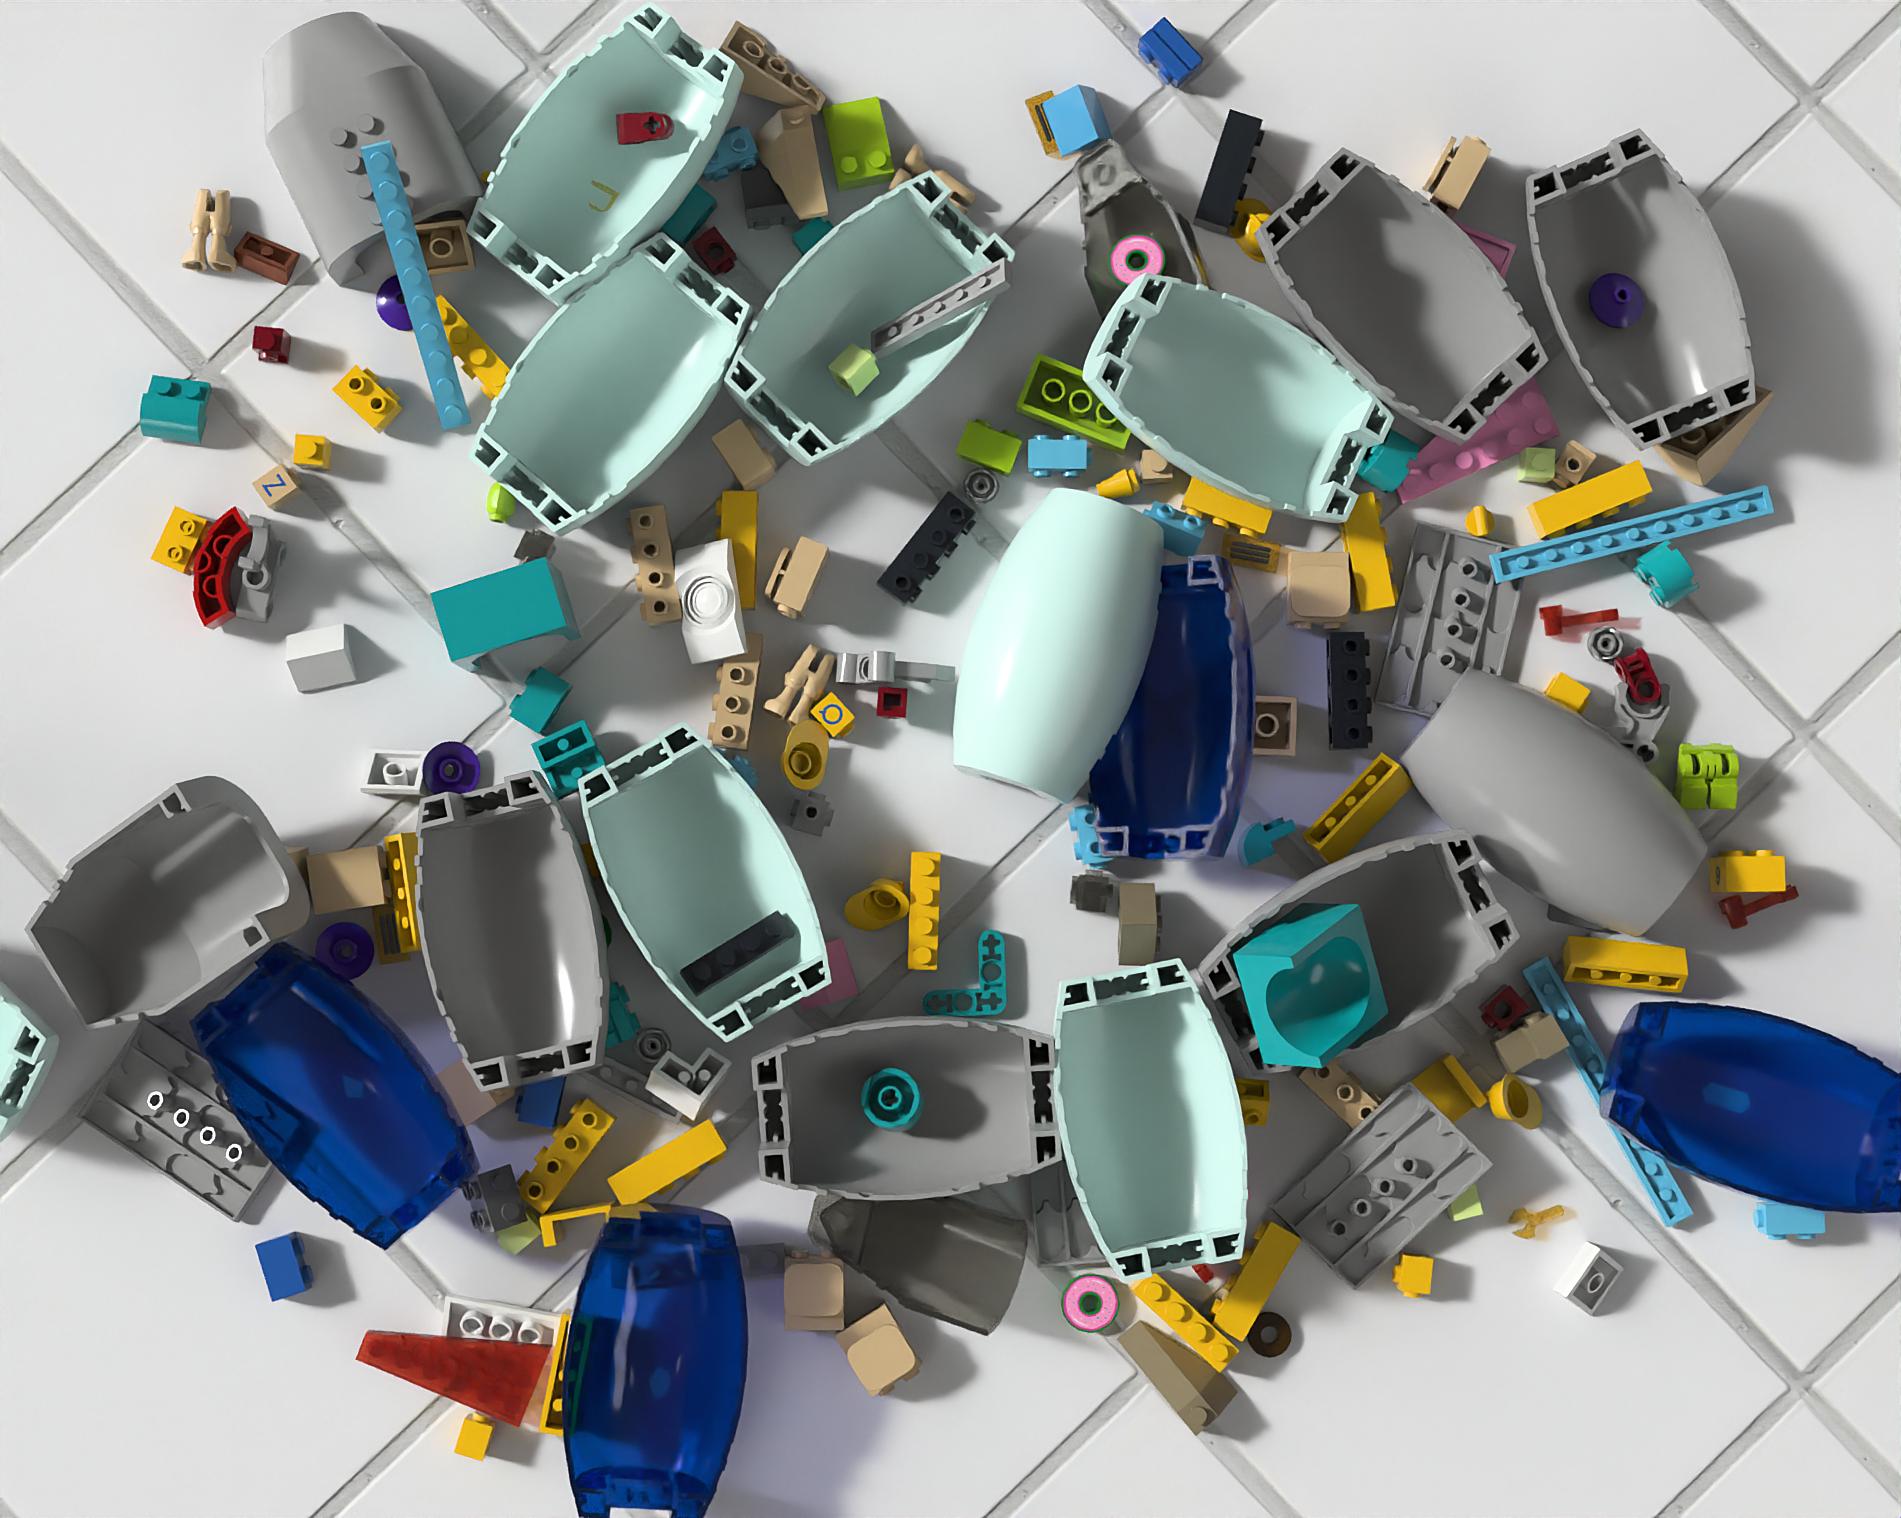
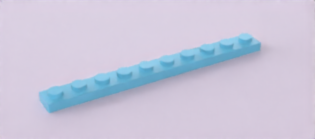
(415, 283)
(1631, 534)
(1591, 1068)

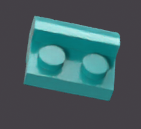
(175, 409)
(568, 757)
(1256, 842)

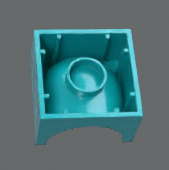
(503, 610)
(1311, 984)

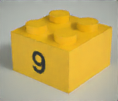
(1752, 873)

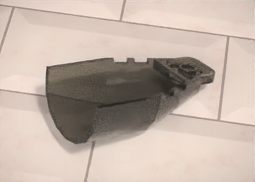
(1123, 202)
(929, 1253)

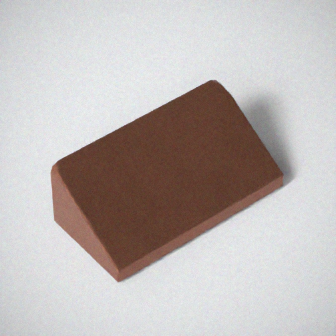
(266, 258)

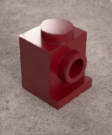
(271, 344)
(892, 702)

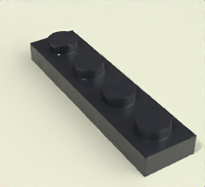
(736, 953)

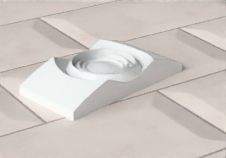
(710, 602)

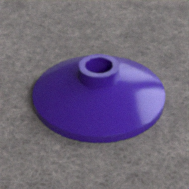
(388, 307)
(1609, 307)
(464, 763)
(335, 938)

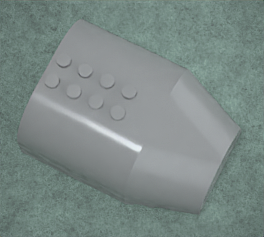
(345, 88)
(168, 904)

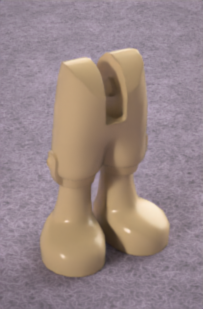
(915, 165)
(220, 227)
(801, 678)

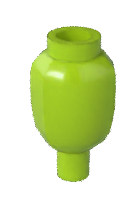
(500, 503)

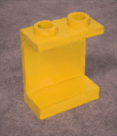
(1449, 1087)
(551, 1220)

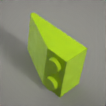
(858, 143)

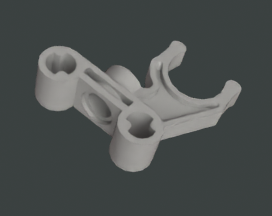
(265, 555)
(881, 668)
(1639, 728)

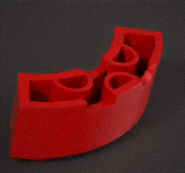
(214, 567)

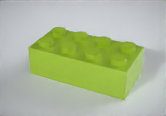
(1063, 401)

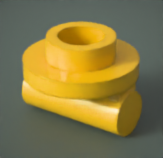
(1479, 521)

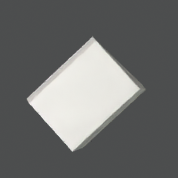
(320, 658)
(394, 773)
(1588, 1278)

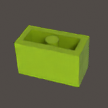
(989, 447)

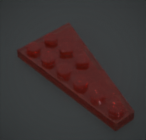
(476, 1372)

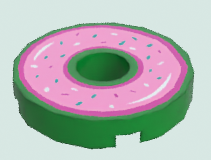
(1135, 246)
(1098, 1318)

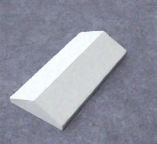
(499, 1321)

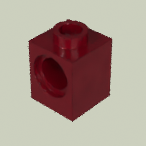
(709, 241)
(1514, 1002)

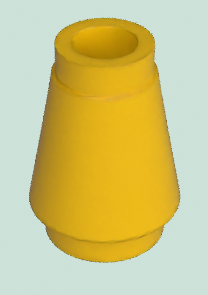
(1119, 485)

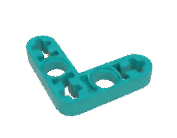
(986, 986)

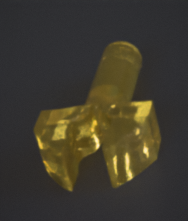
(1534, 1219)

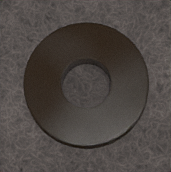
(1283, 1335)

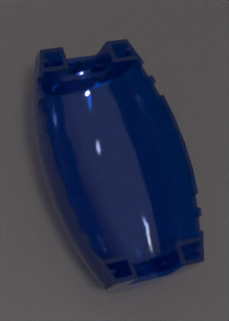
(1188, 740)
(336, 1095)
(1758, 1106)
(655, 1362)

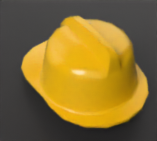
(1250, 217)
(805, 755)
(877, 905)
(1515, 1102)

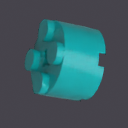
(1386, 463)
(1666, 574)
(885, 1085)

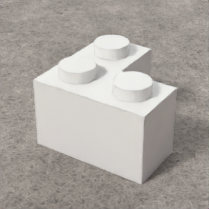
(688, 1086)

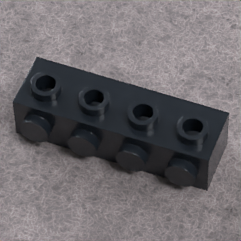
(1228, 171)
(926, 549)
(1347, 691)

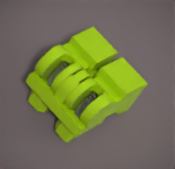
(1706, 776)

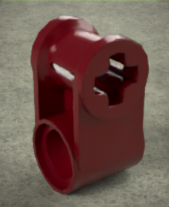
(639, 127)
(1638, 674)

